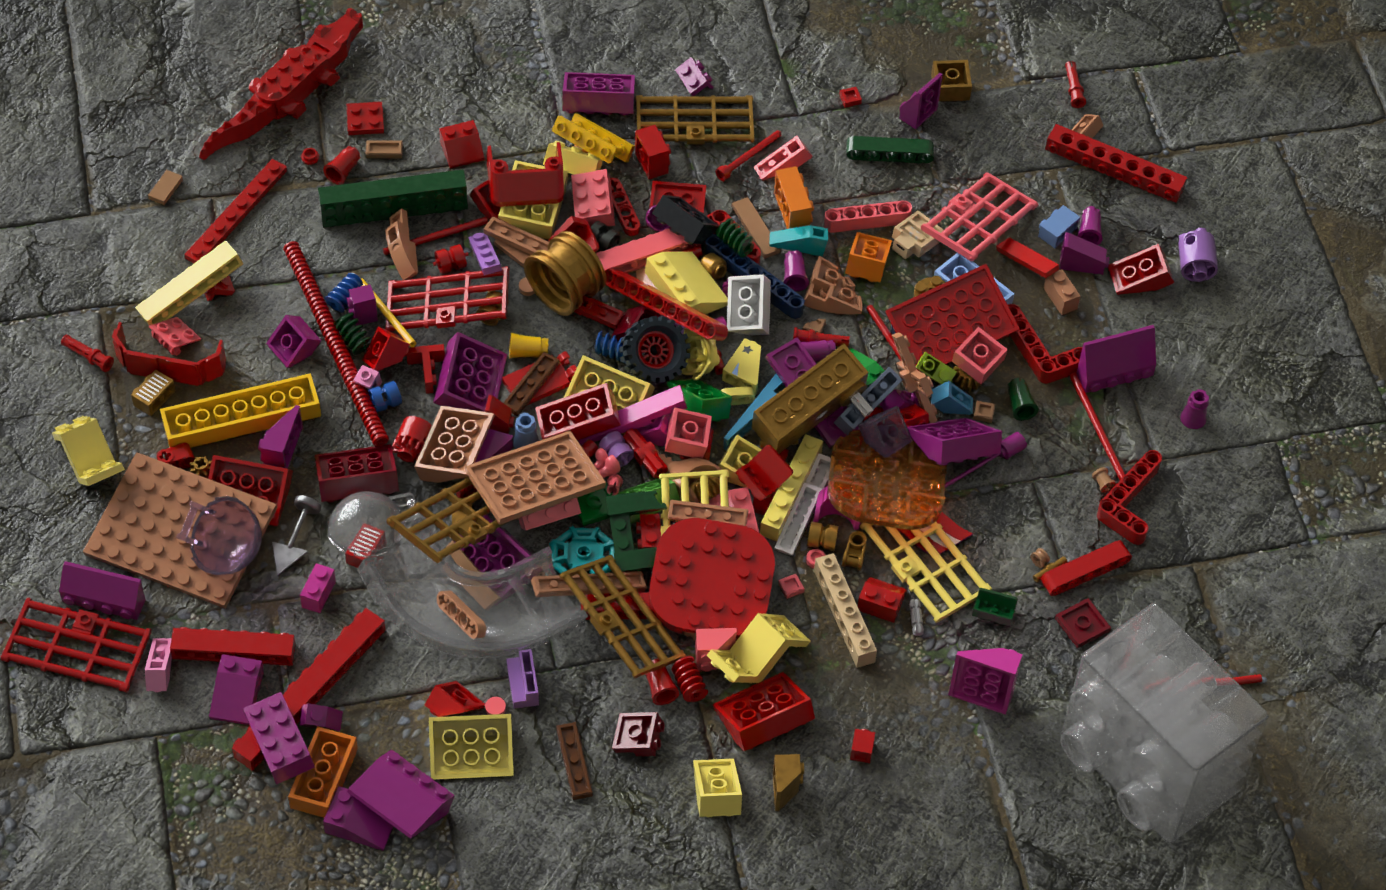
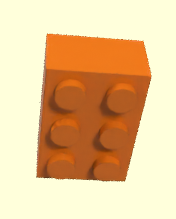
(793, 198)

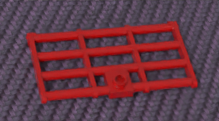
(446, 312)
(83, 630)

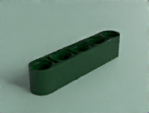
(890, 149)

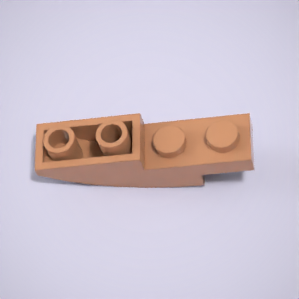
(400, 247)

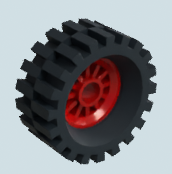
(674, 344)

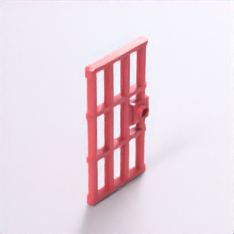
(967, 208)

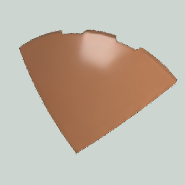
(831, 291)

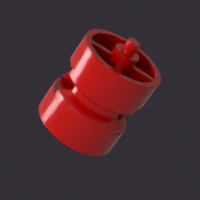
(447, 260)

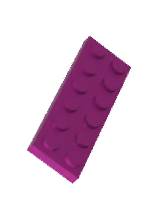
(792, 362)

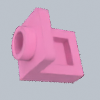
(368, 377)

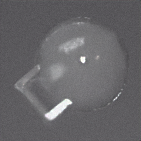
(362, 526)

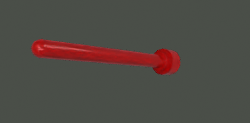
(724, 172)

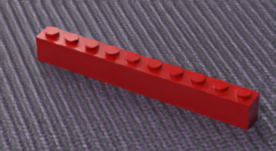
(319, 677)

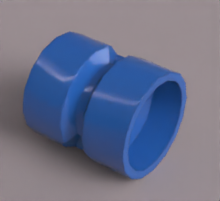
(391, 394)

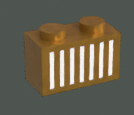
(153, 392)

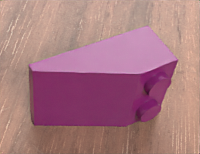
(922, 103)
(282, 439)
(235, 688)
(355, 821)

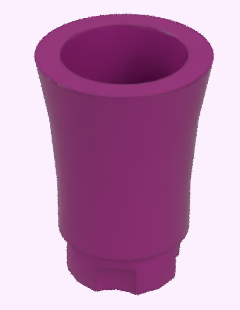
(1091, 225)
(795, 272)
(819, 349)
(1195, 410)

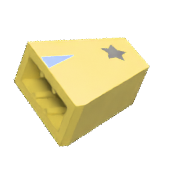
(743, 366)

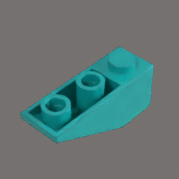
(805, 239)

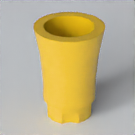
(527, 346)

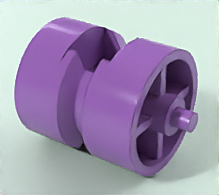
(615, 445)

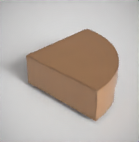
(817, 325)

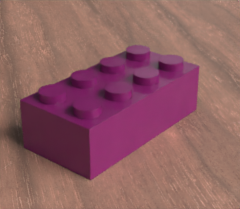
(278, 738)

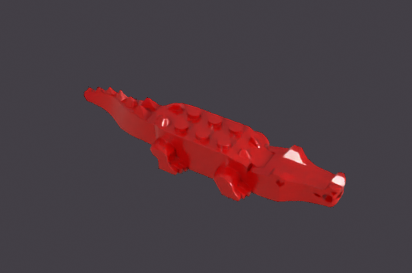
(290, 82)

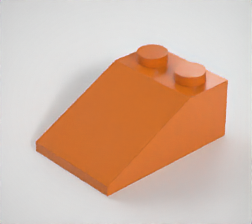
(868, 257)

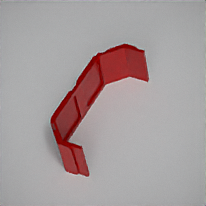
(178, 370)

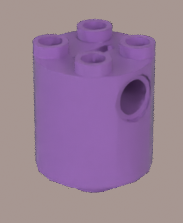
(1198, 255)

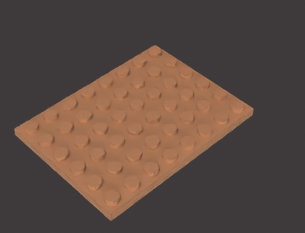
(148, 514)

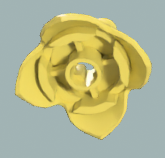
(702, 355)

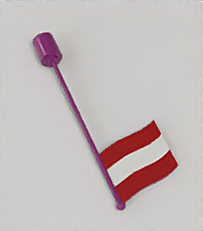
(1009, 447)

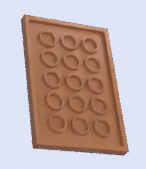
(535, 477)

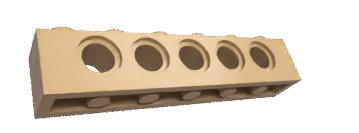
(845, 610)

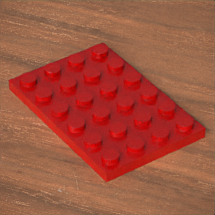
(951, 312)

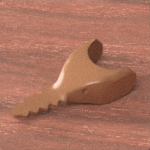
(688, 465)

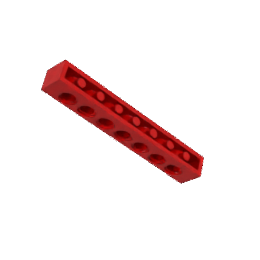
(1116, 163)

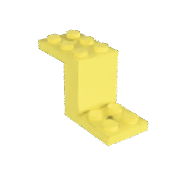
(87, 450)
(758, 648)

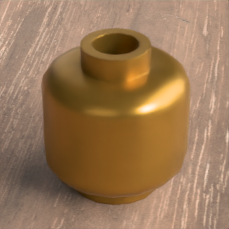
(714, 265)

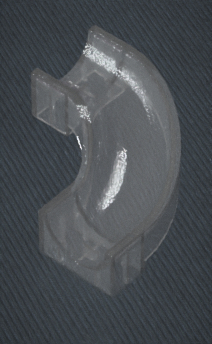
(515, 619)

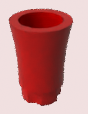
(341, 165)
(662, 686)

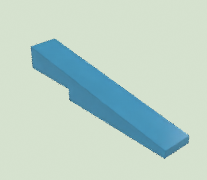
(744, 424)

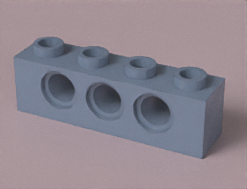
(873, 395)

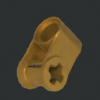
(854, 553)

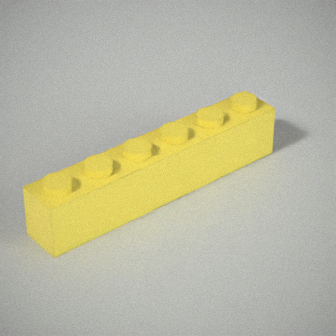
(190, 284)
(787, 493)

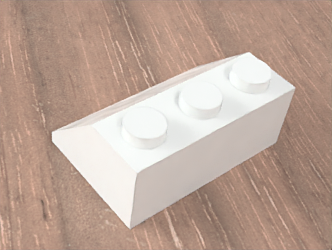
(748, 304)

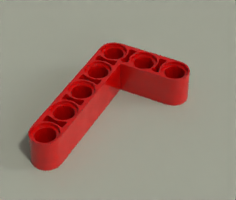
(1045, 367)
(1116, 507)

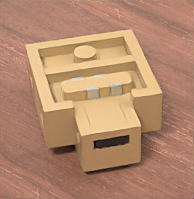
(910, 238)

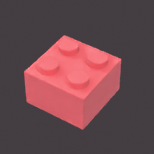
(979, 355)
(688, 433)

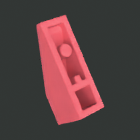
(789, 155)

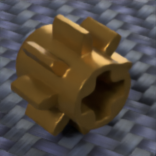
(200, 466)

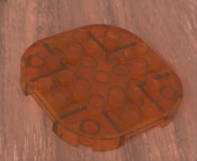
(887, 491)

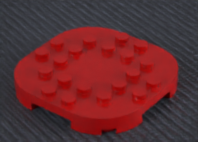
(710, 576)

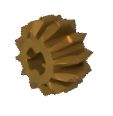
(964, 380)
(713, 487)

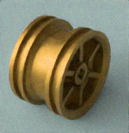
(565, 273)

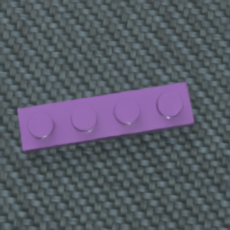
(484, 253)

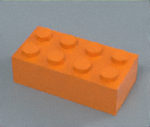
(332, 758)

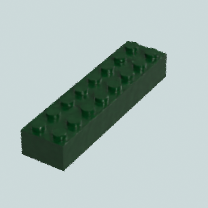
(383, 198)

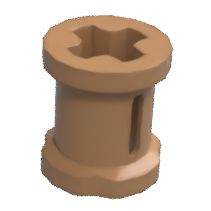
(1103, 479)

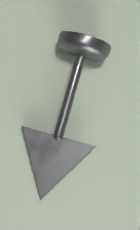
(287, 555)

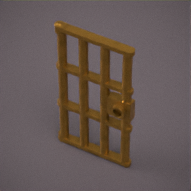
(695, 130)
(466, 527)
(610, 621)

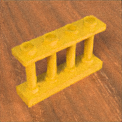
(593, 138)

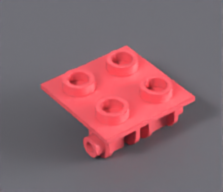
(173, 334)

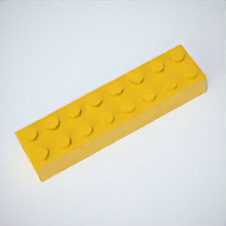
(239, 411)

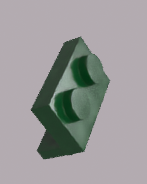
(995, 607)

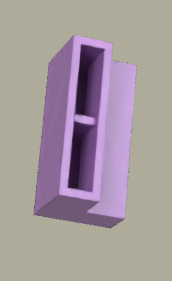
(523, 680)

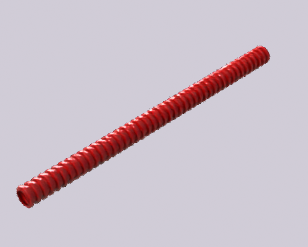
(335, 343)

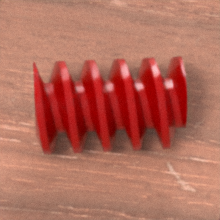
(688, 679)

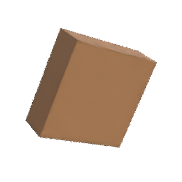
(984, 411)

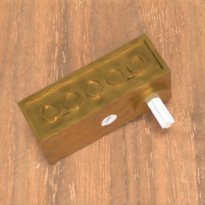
(811, 399)

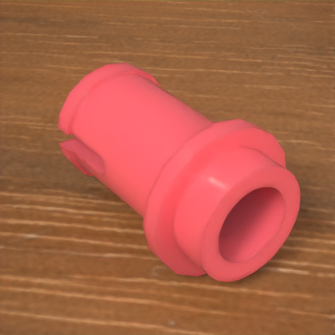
(614, 483)

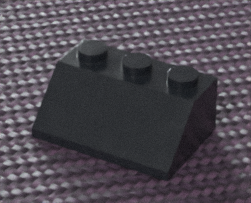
(684, 219)

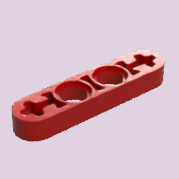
(624, 206)

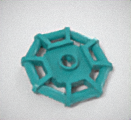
(582, 540)

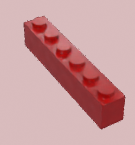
(211, 644)

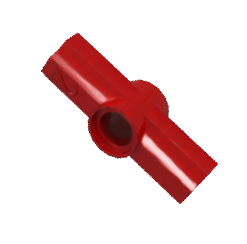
(645, 453)

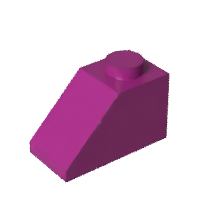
(321, 716)

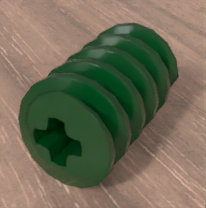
(735, 237)
(352, 333)

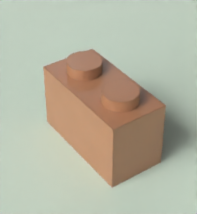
(1062, 292)

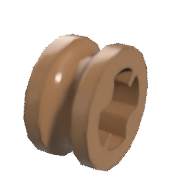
(1040, 558)

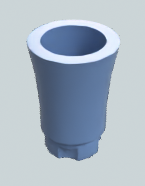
(525, 431)

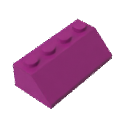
(101, 590)

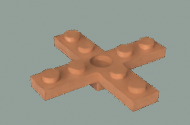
(912, 378)

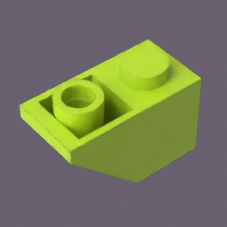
(935, 369)

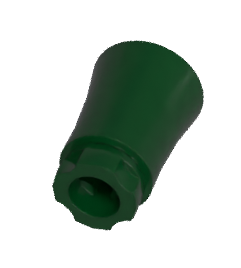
(1021, 400)

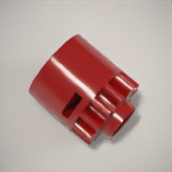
(411, 438)

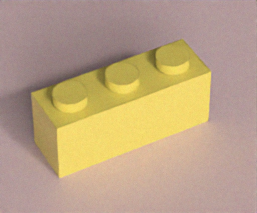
(574, 159)

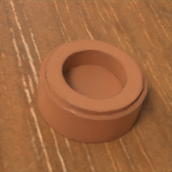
(525, 288)

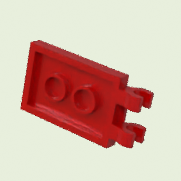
(557, 381)

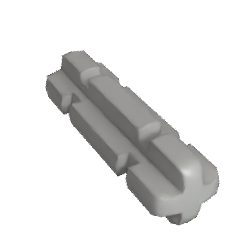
(916, 617)

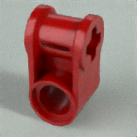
(177, 456)

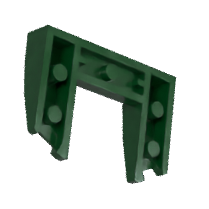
(620, 509)

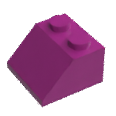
(293, 340)

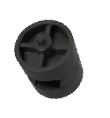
(606, 238)

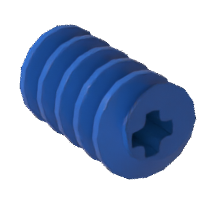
(338, 296)
(608, 346)

